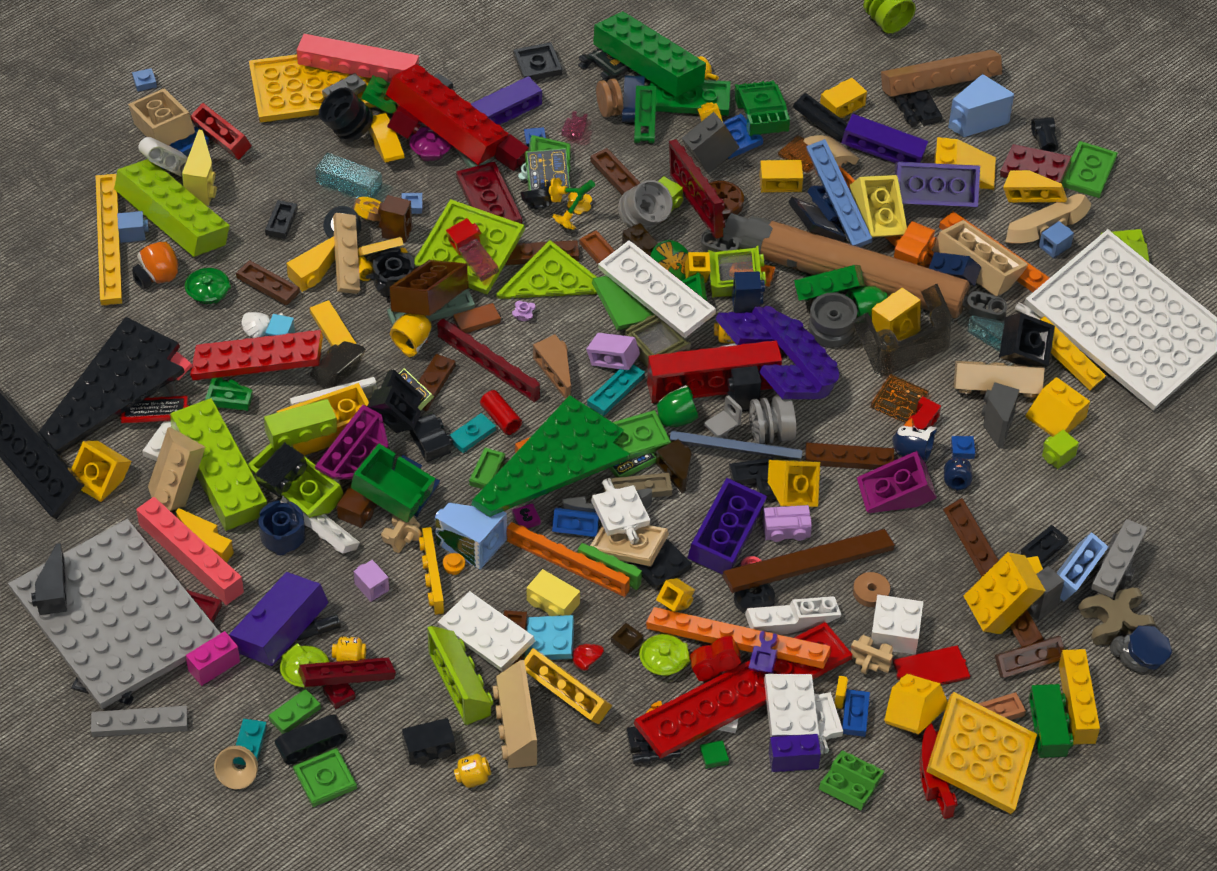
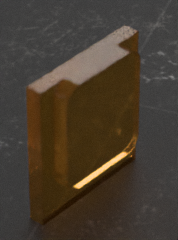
(797, 151)

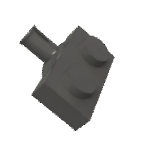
(352, 82)

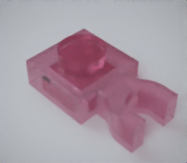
(575, 127)

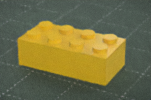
(345, 404)

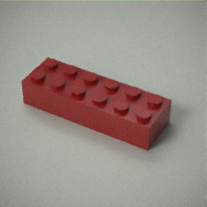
(446, 113)
(707, 369)

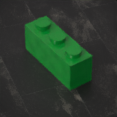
(829, 282)
(1050, 720)

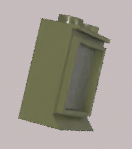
(656, 337)

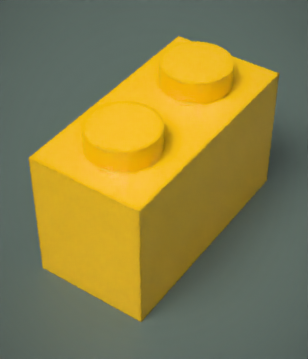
(844, 98)
(781, 176)

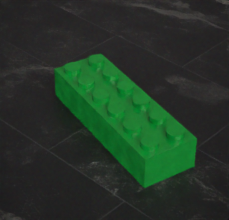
(649, 53)

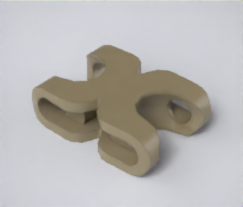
(1114, 614)

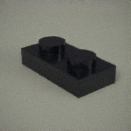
(281, 219)
(1045, 544)

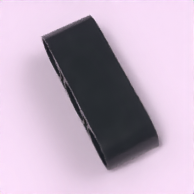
(311, 739)

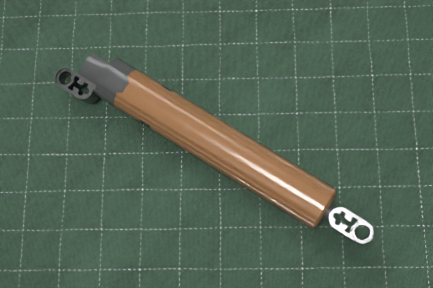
(822, 254)

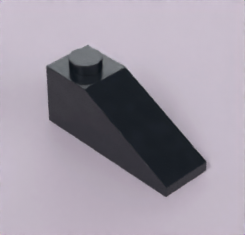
(51, 585)

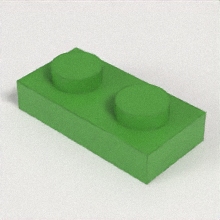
(294, 711)

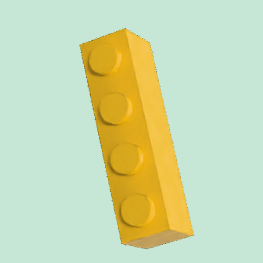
(566, 686)
(1079, 696)

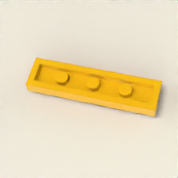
(1075, 360)
(432, 579)

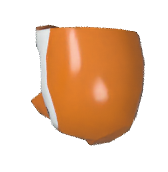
(159, 262)

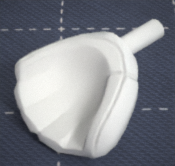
(256, 324)

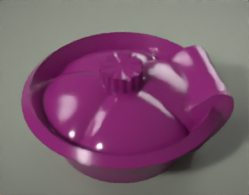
(429, 144)

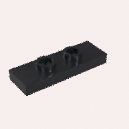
(821, 116)

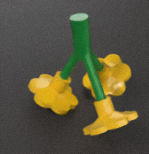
(578, 200)

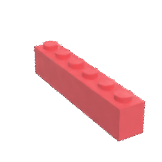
(352, 57)
(190, 550)

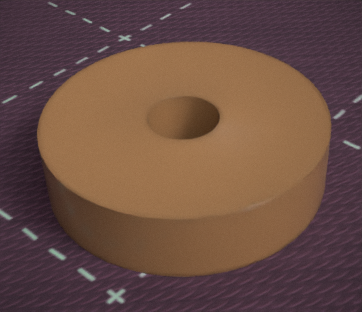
(870, 581)

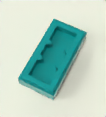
(472, 432)

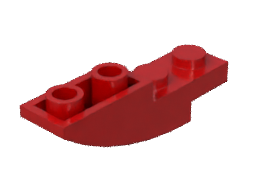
(933, 786)

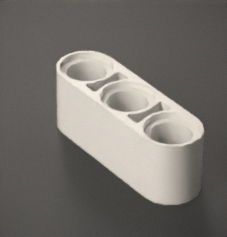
(163, 155)

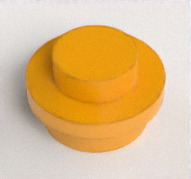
(453, 563)

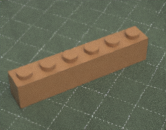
(941, 72)

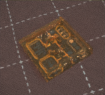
(898, 398)

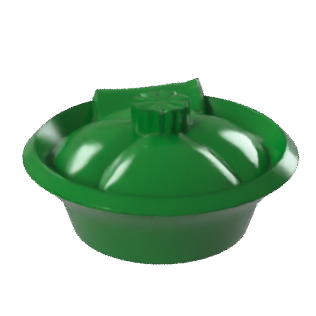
(207, 285)

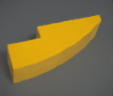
(385, 139)
(207, 533)

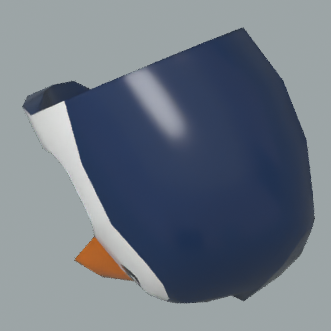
(910, 439)

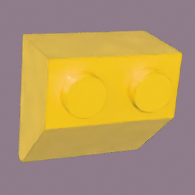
(899, 314)
(1058, 408)
(99, 469)
(795, 482)
(914, 703)

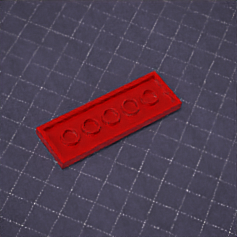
(257, 355)

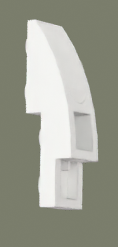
(796, 617)

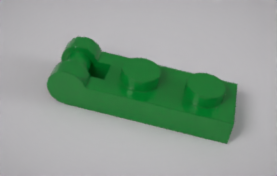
(645, 113)

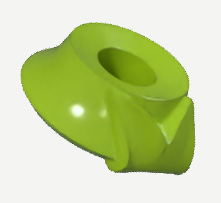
(664, 654)
(296, 656)

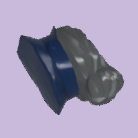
(1142, 649)

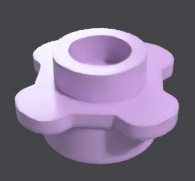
(523, 310)

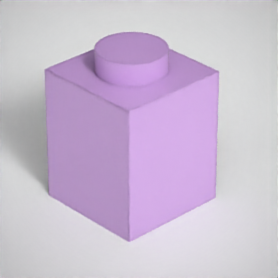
(371, 580)

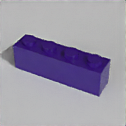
(510, 101)
(883, 141)

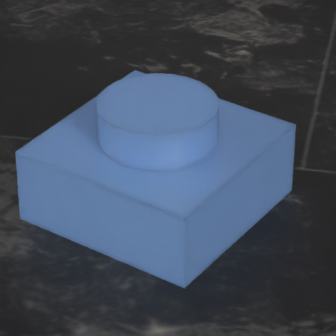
(144, 79)
(416, 201)

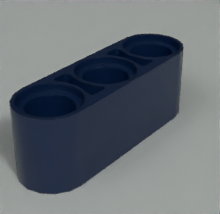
(630, 84)

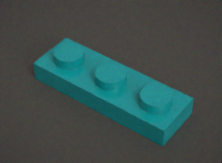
(615, 389)

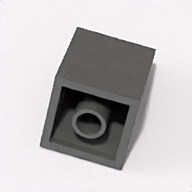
(710, 142)

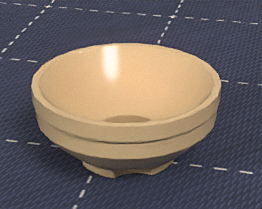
(229, 774)

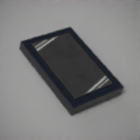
(815, 220)

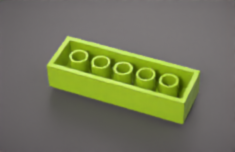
(171, 207)
(222, 467)

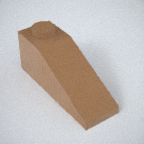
(553, 360)

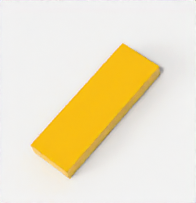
(330, 324)

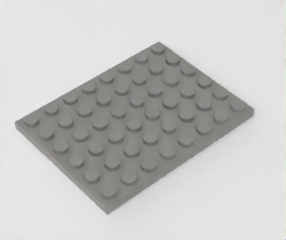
(122, 617)

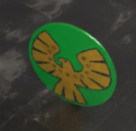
(671, 256)

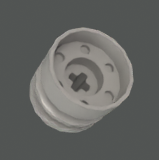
(645, 204)
(768, 420)

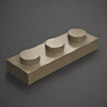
(659, 483)

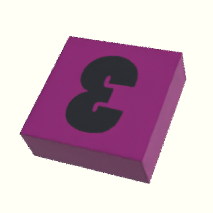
(526, 516)

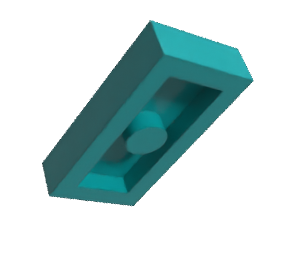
(251, 737)

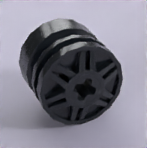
(346, 114)

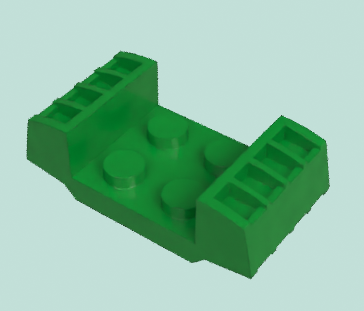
(763, 107)

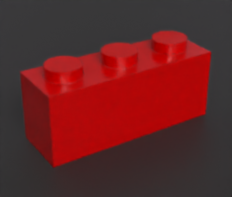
(220, 131)

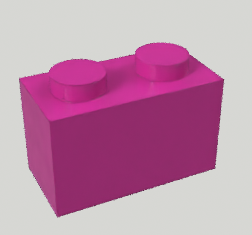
(212, 658)

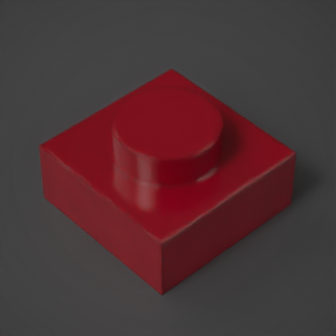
(339, 694)

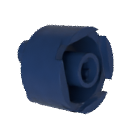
(281, 527)

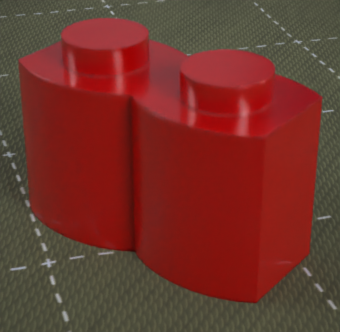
(715, 658)

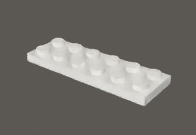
(657, 289)

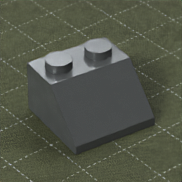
(999, 411)

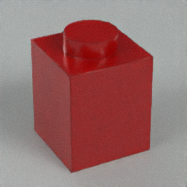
(462, 234)

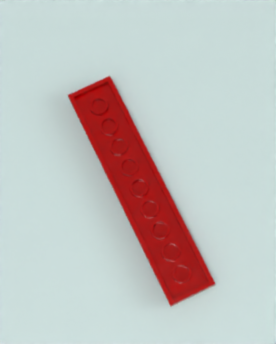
(727, 697)

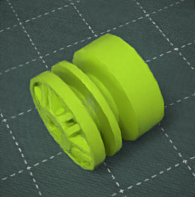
(890, 14)

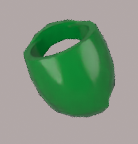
(867, 298)
(677, 408)

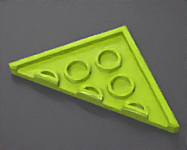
(549, 274)

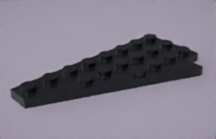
(121, 375)

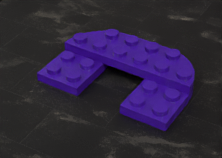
(814, 369)

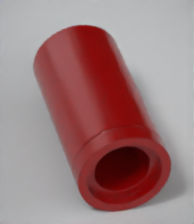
(501, 412)

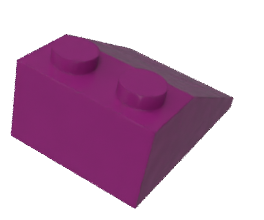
(897, 485)

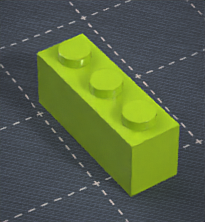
(300, 424)

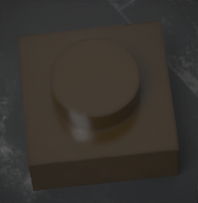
(627, 638)

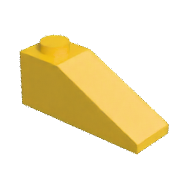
(1032, 187)
(312, 265)

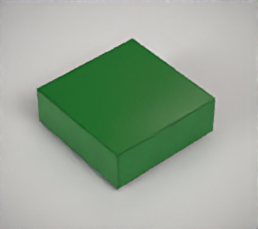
(714, 754)

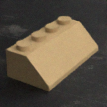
(998, 265)
(516, 717)

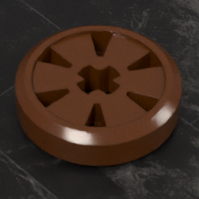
(731, 195)

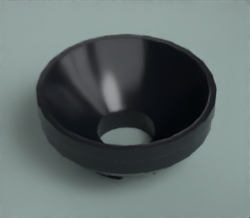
(536, 198)
(745, 599)

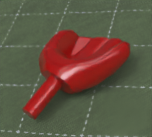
(586, 654)

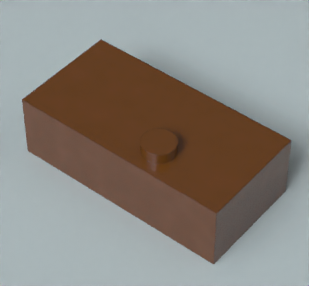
(429, 287)

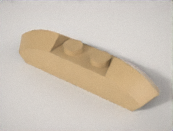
(1031, 226)

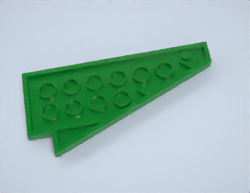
(562, 451)

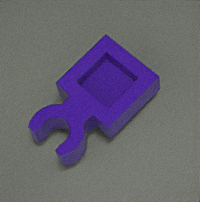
(764, 657)

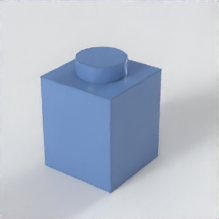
(132, 226)
(1056, 239)

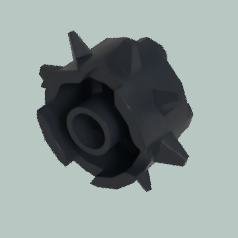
(390, 268)

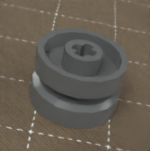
(832, 319)

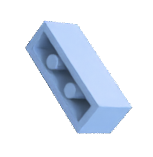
(1080, 564)

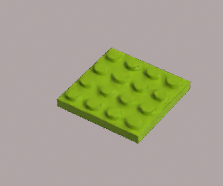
(497, 237)

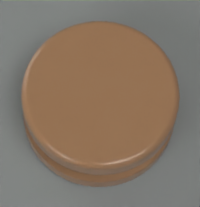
(609, 98)

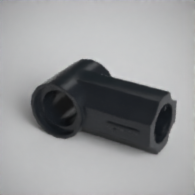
(1045, 132)

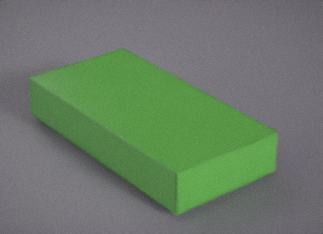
(487, 467)

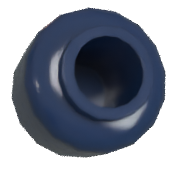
(958, 473)

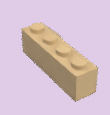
(981, 376)

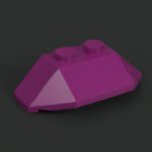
(353, 444)

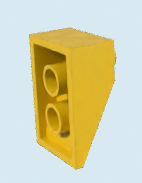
(960, 153)

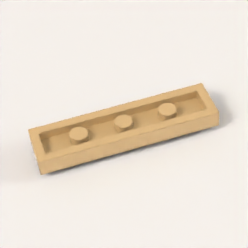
(346, 253)

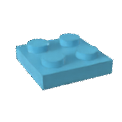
(552, 636)

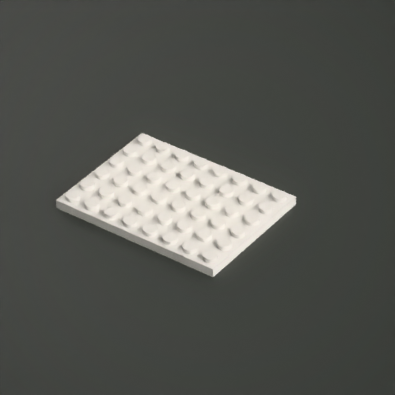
(1128, 319)

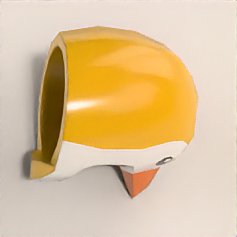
(410, 327)

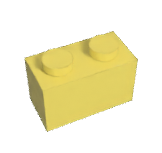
(552, 595)

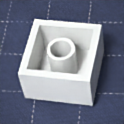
(897, 623)

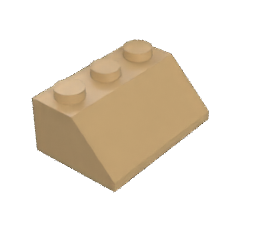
(175, 469)

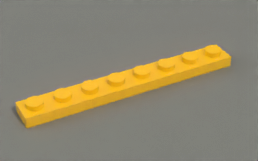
(108, 240)

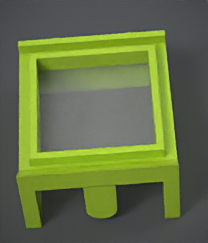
(725, 263)

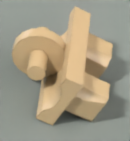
(402, 533)
(871, 657)

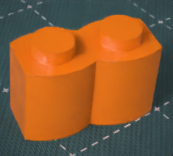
(915, 243)

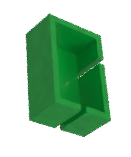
(396, 490)

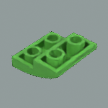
(851, 780)

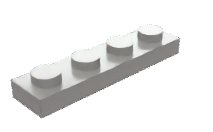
(1119, 558)
(139, 721)

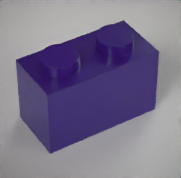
(794, 752)

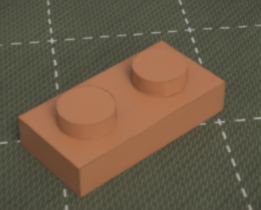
(1006, 706)

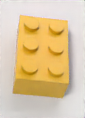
(1004, 593)

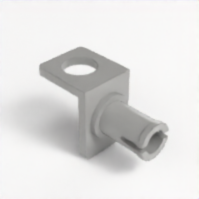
(725, 420)

